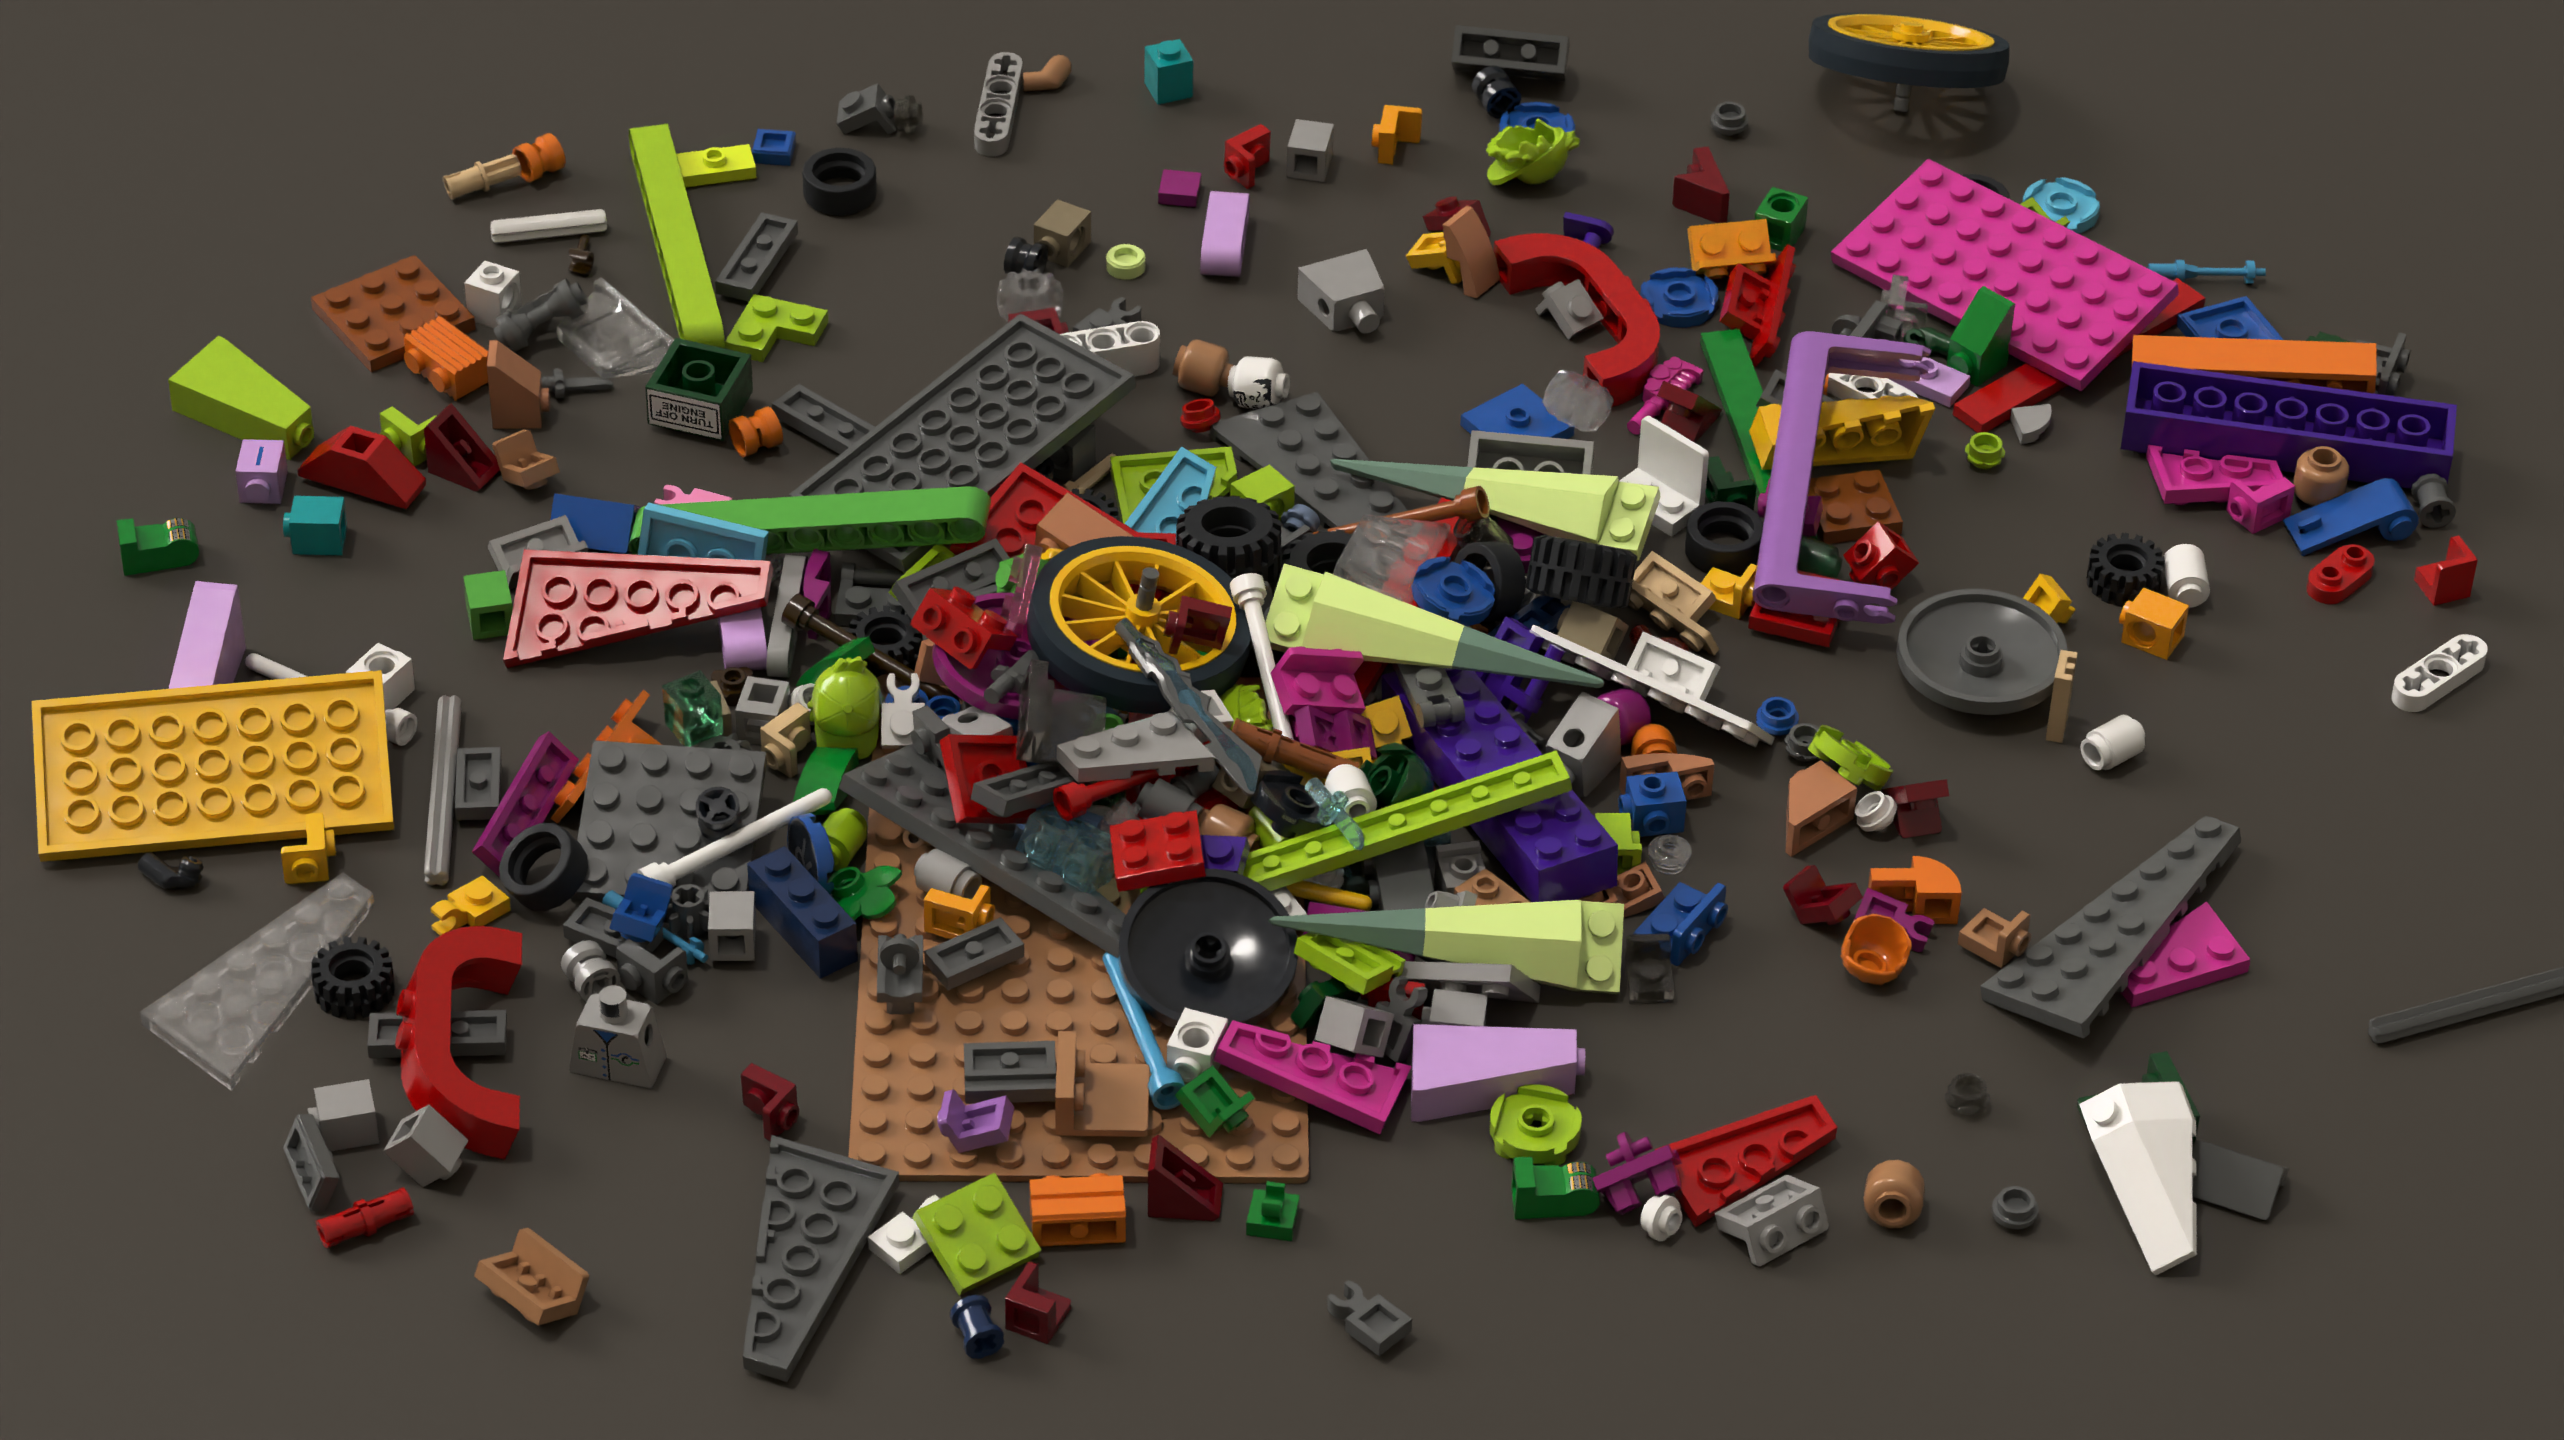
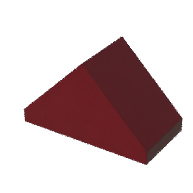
(457, 451)
(1180, 1186)

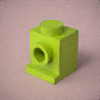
(1629, 846)

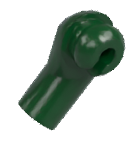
(1930, 338)

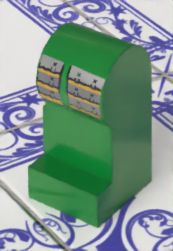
(157, 545)
(1552, 1189)

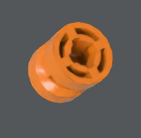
(540, 157)
(755, 431)

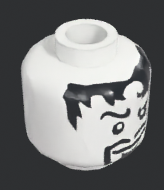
(1258, 382)

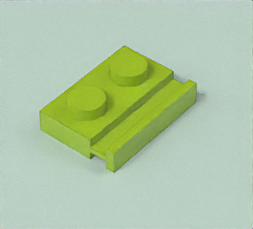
(1353, 963)

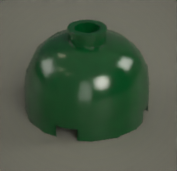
(1397, 775)

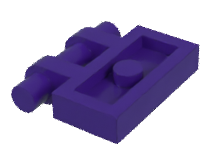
(1507, 687)

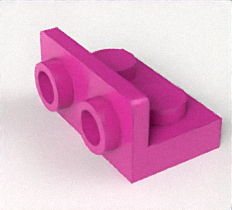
(1319, 680)

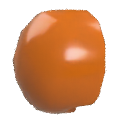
(1875, 949)

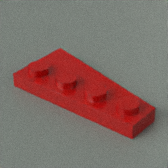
(1746, 1154)

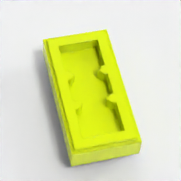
(717, 165)

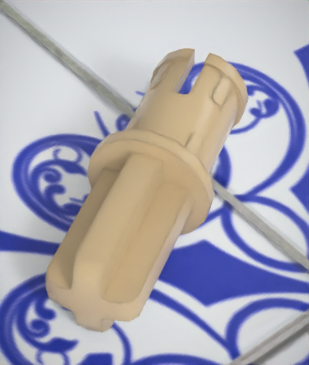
(482, 176)

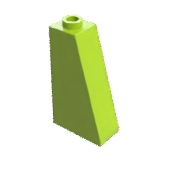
(240, 398)

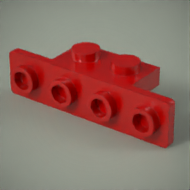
(1757, 303)

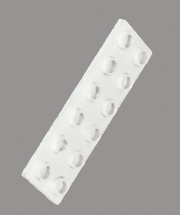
(1665, 674)

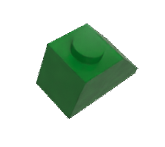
(1982, 337)

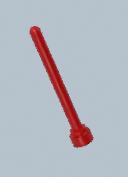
(1074, 799)

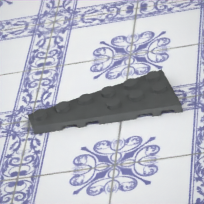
(808, 1240)

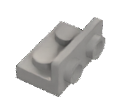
(1775, 1218)

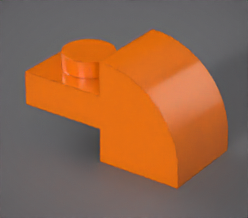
(1926, 887)

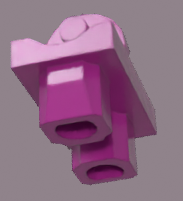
(1620, 1181)

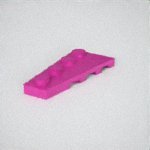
(1330, 1081)

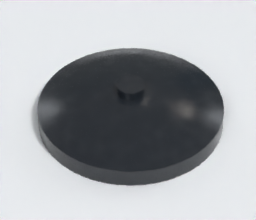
(1207, 949)

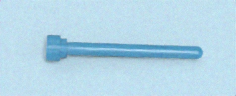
(1163, 1080)

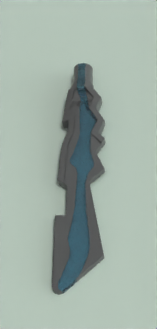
(1191, 706)

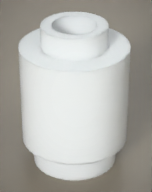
(2113, 743)
(1355, 786)

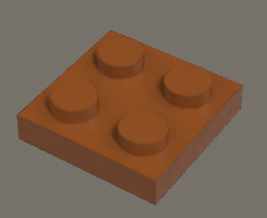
(1854, 505)

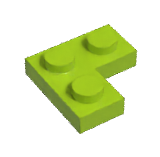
(771, 319)

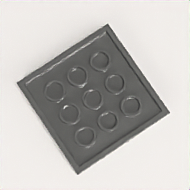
(644, 812)

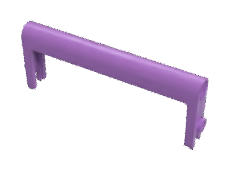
(1777, 579)

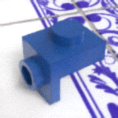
(642, 909)

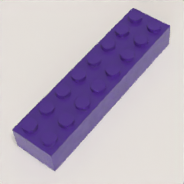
(2284, 419)
(1546, 847)

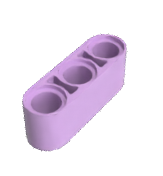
(1225, 233)
(743, 640)

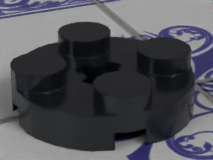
(1287, 804)

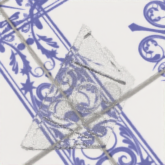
(614, 335)
(1388, 552)

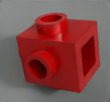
(1880, 558)

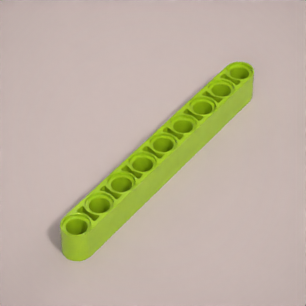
(675, 235)

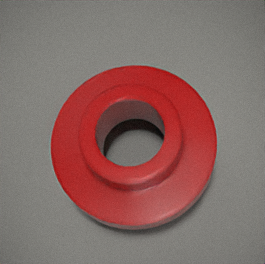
(1199, 415)

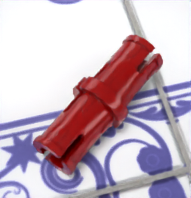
(364, 1217)

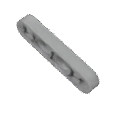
(998, 104)
(782, 637)

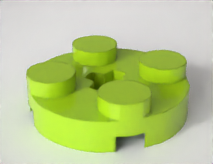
(1856, 760)
(1544, 1144)

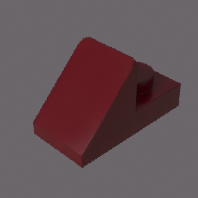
(1702, 188)
(1687, 411)
(1918, 807)

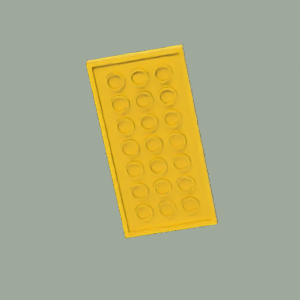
(210, 765)

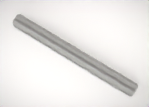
(442, 791)

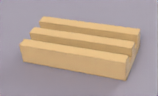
(2061, 696)

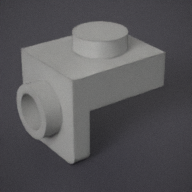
(1570, 308)

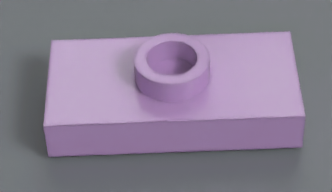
(1939, 384)

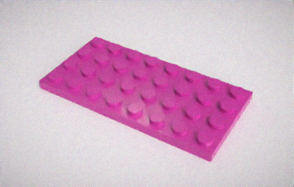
(1955, 236)

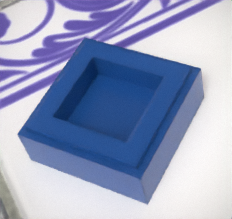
(774, 147)

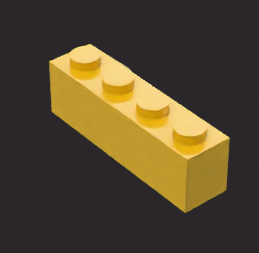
(1853, 430)

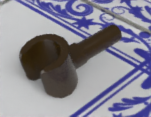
(582, 260)

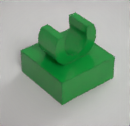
(1273, 1212)

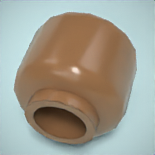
(1202, 367)
(2320, 475)
(1228, 822)
(1894, 1194)

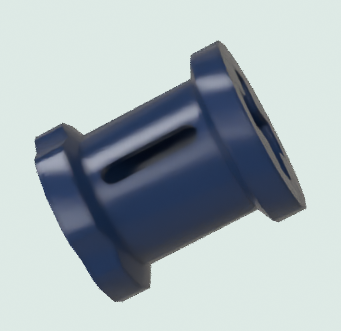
(979, 1332)

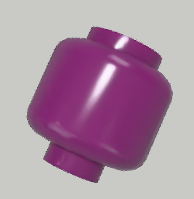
(1633, 711)

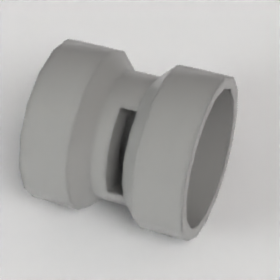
(588, 968)

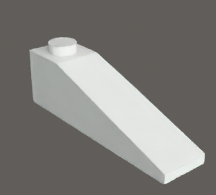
(2147, 1152)

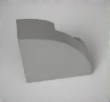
(2030, 421)

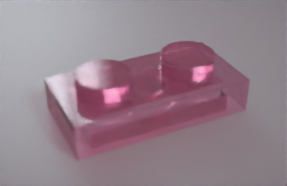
(1024, 574)

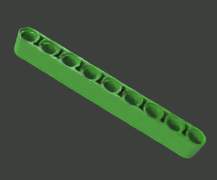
(852, 519)

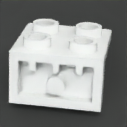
(1676, 468)

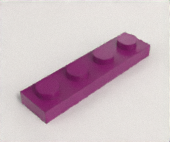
(527, 798)

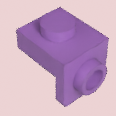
(975, 1124)

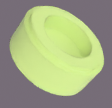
(1125, 261)

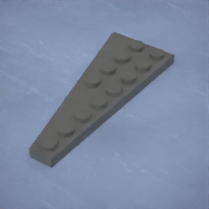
(1299, 443)
(2089, 956)

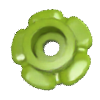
(1985, 450)

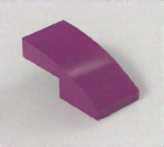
(818, 584)
(1334, 732)

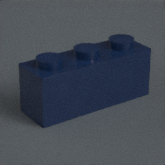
(803, 912)

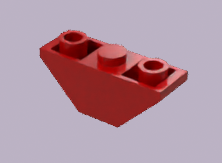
(364, 466)

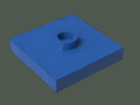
(1518, 413)

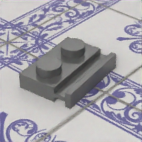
(1012, 1069)

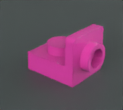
(2260, 507)

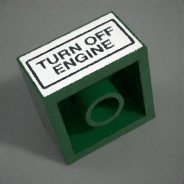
(699, 389)

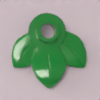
(865, 892)

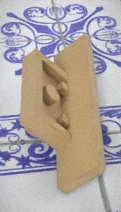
(1673, 600)

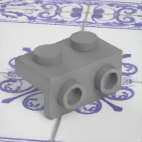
(549, 535)

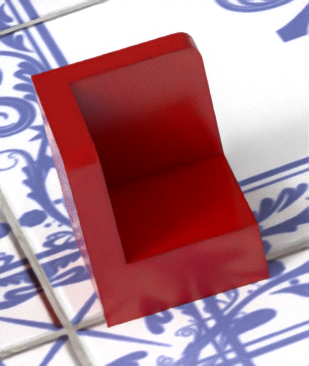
(2449, 578)

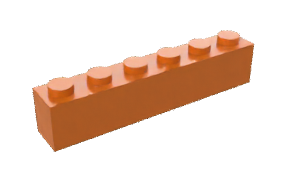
(2302, 362)

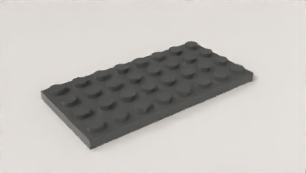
(978, 420)

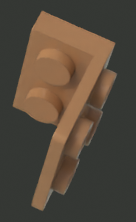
(1098, 1096)

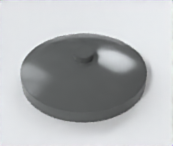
(1980, 651)

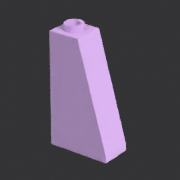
(211, 637)
(1472, 1066)

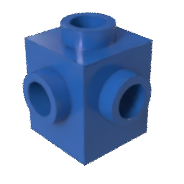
(1654, 803)

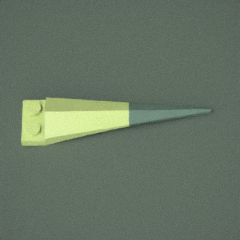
(1556, 504)
(1339, 614)
(1551, 942)

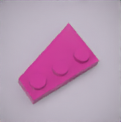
(2204, 480)
(2190, 956)

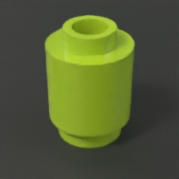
(846, 835)

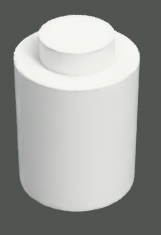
(2186, 575)

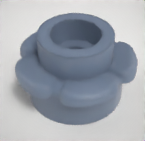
(1300, 516)

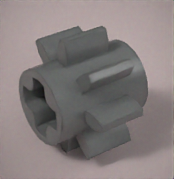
(688, 911)

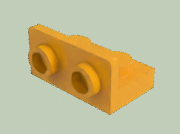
(1721, 246)

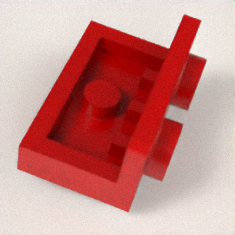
(961, 626)

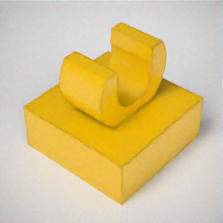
(2050, 598)

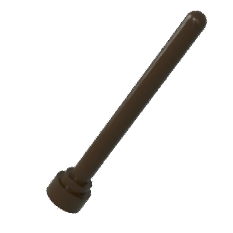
(802, 615)

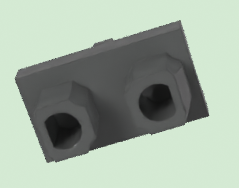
(1873, 325)
(900, 972)

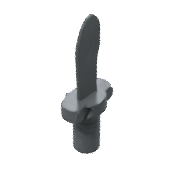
(559, 384)
(1008, 678)

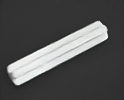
(548, 226)

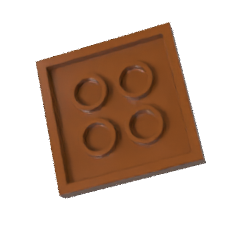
(385, 305)

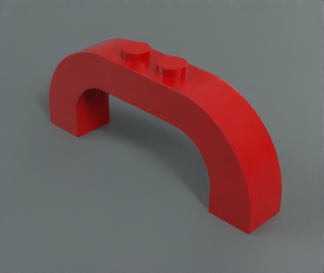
(1546, 259)
(455, 960)

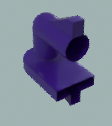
(1587, 229)

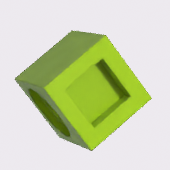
(1266, 487)

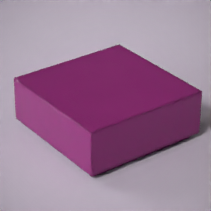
(1179, 188)

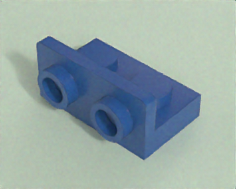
(1687, 918)

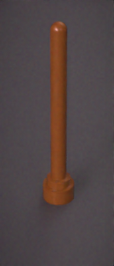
(1469, 505)

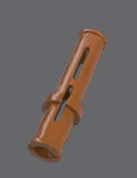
(1288, 751)

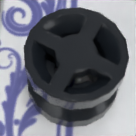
(1024, 255)
(714, 803)

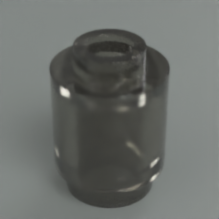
(1480, 531)

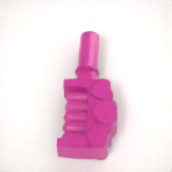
(1672, 371)

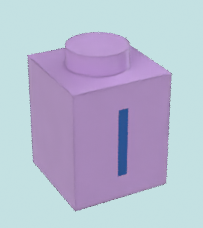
(261, 471)

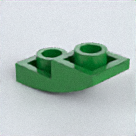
(859, 647)
(826, 770)

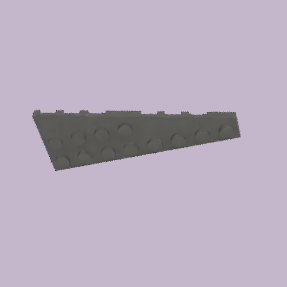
(918, 798)

